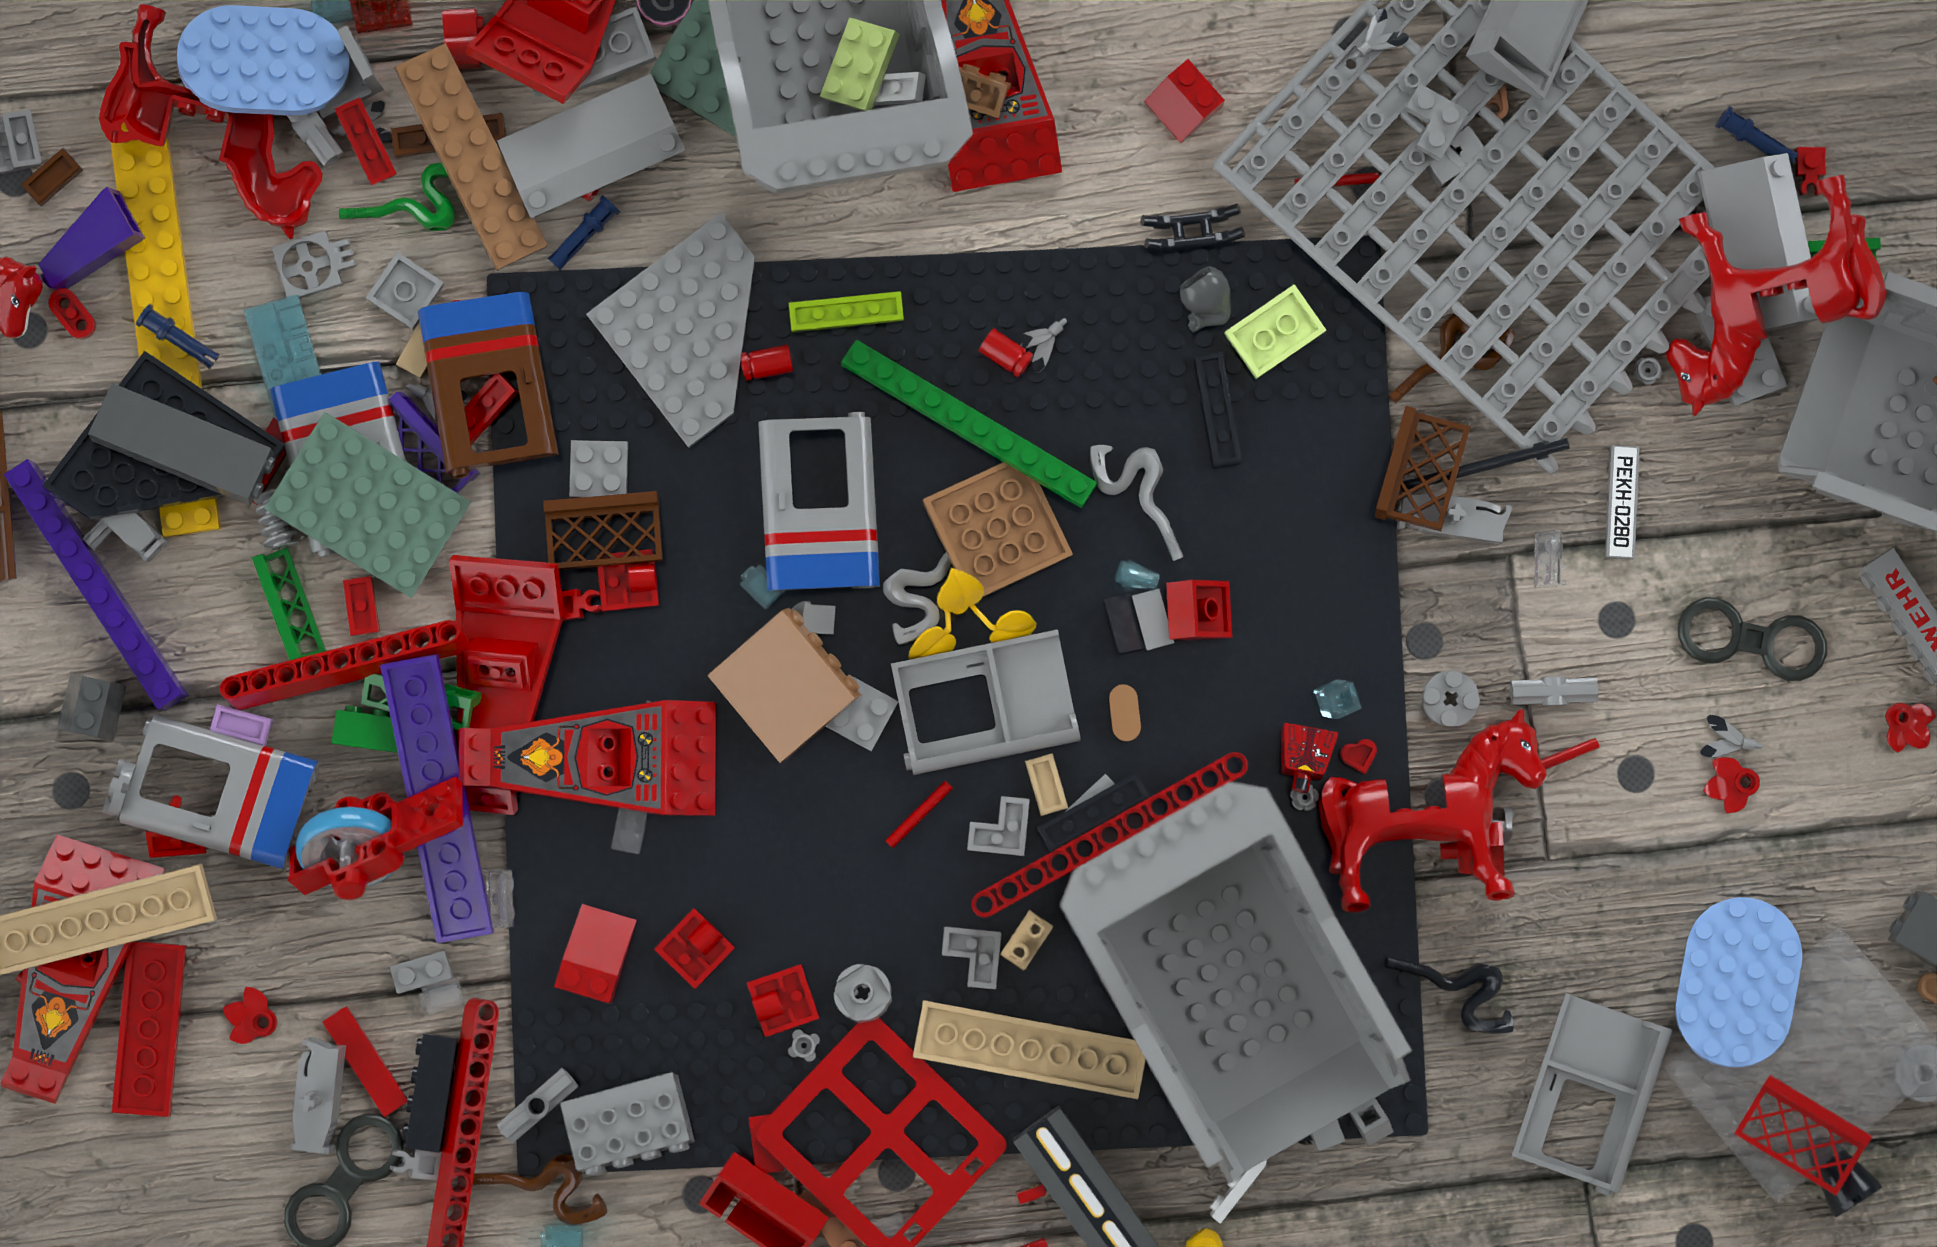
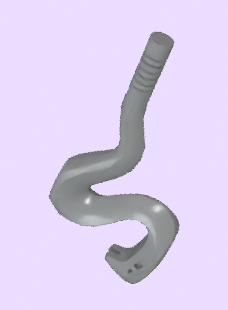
(1141, 458)
(894, 591)

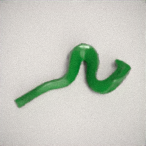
(438, 221)

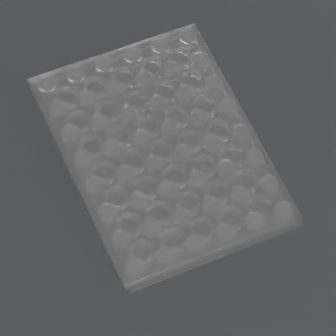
(1846, 1048)

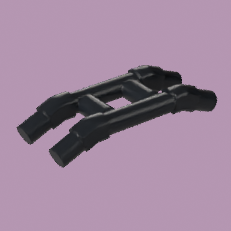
(1202, 218)

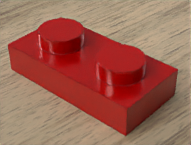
(361, 606)

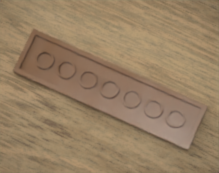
(470, 156)

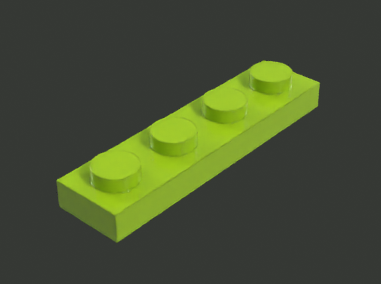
(846, 311)

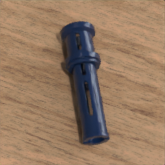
(1745, 130)
(592, 223)
(166, 329)

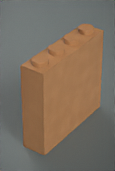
(785, 684)

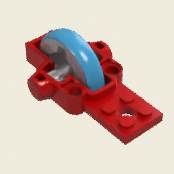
(370, 838)

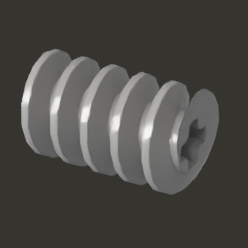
(277, 528)

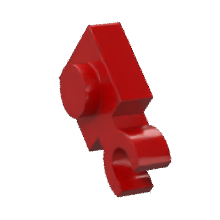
(1810, 165)
(575, 603)

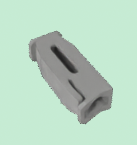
(1464, 519)
(133, 530)
(317, 1096)

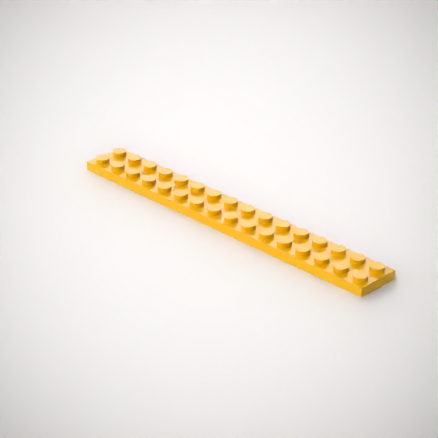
(160, 279)

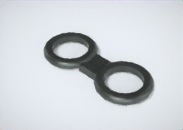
(1752, 639)
(343, 1181)

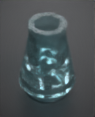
(1136, 576)

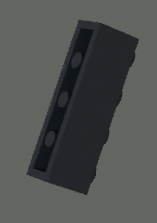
(431, 1092)

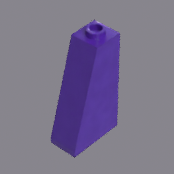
(92, 241)

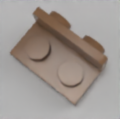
(984, 92)

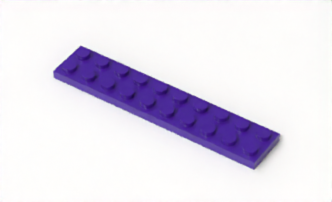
(426, 759)

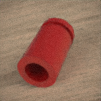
(1006, 352)
(766, 362)

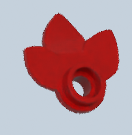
(1912, 728)
(1727, 784)
(246, 1016)

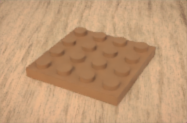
(997, 527)

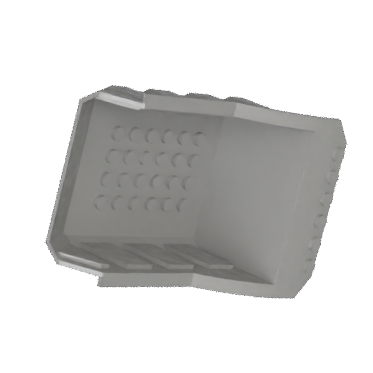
(795, 140)
(1872, 410)
(1235, 977)

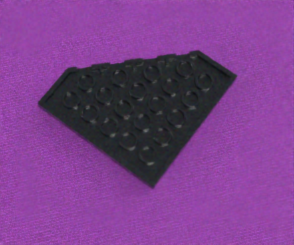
(113, 484)

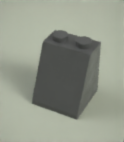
(91, 707)

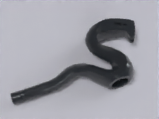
(1492, 981)

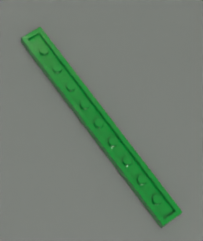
(969, 423)

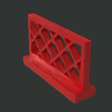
(1818, 1114)

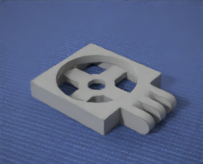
(334, 258)

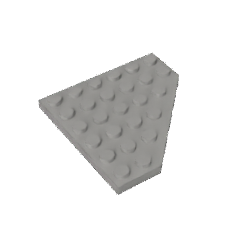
(685, 327)

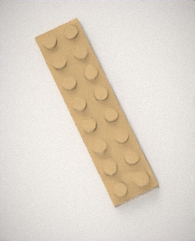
(104, 918)
(1029, 1049)

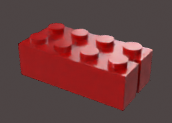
(765, 1208)

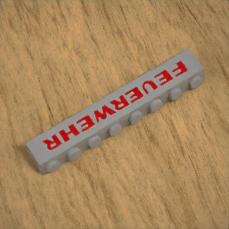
(1907, 607)

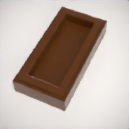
(51, 177)

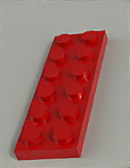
(149, 1029)

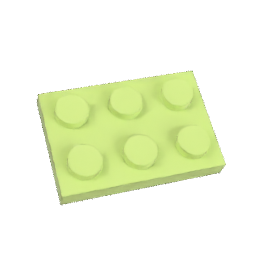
(859, 65)
(1275, 331)

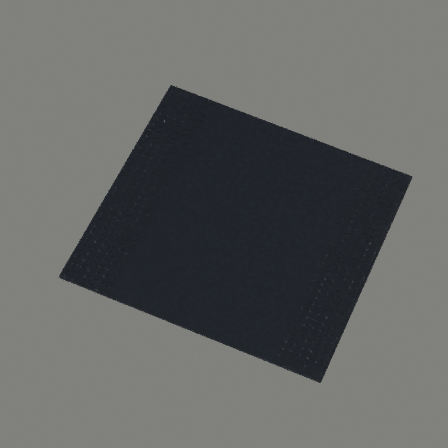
(799, 845)

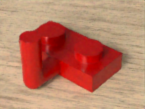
(165, 846)

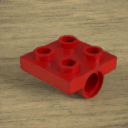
(628, 584)
(694, 948)
(783, 1000)

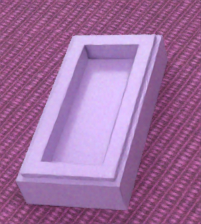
(241, 724)

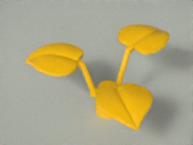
(956, 596)

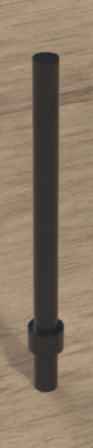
(1539, 450)

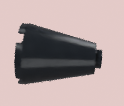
(1856, 1188)

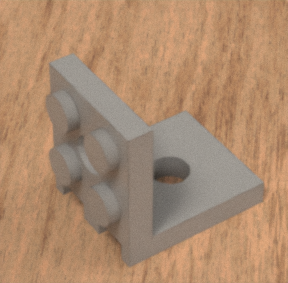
(361, 77)

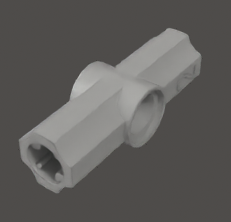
(315, 134)
(1554, 691)
(523, 1117)

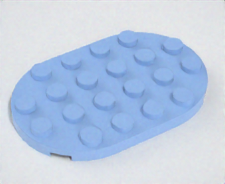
(262, 60)
(1738, 982)

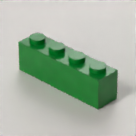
(364, 730)

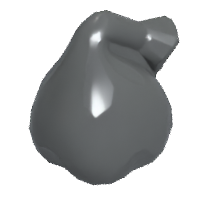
(1207, 298)

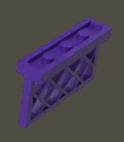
(426, 432)

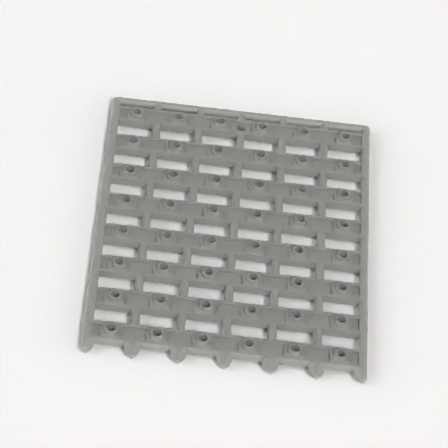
(1318, 181)

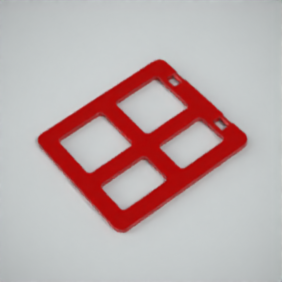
(886, 1132)

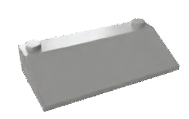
(1525, 41)
(590, 145)
(1761, 227)

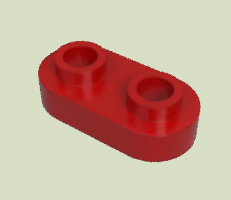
(73, 314)

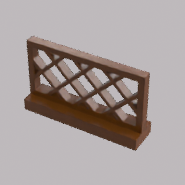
(1398, 463)
(600, 507)

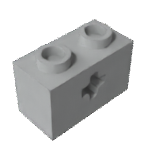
(1445, 170)

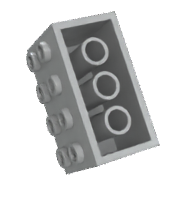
(627, 1124)

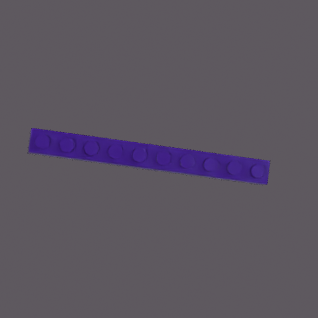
(96, 586)

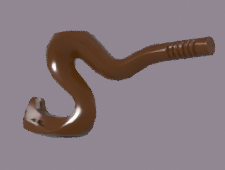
(1447, 340)
(558, 1165)

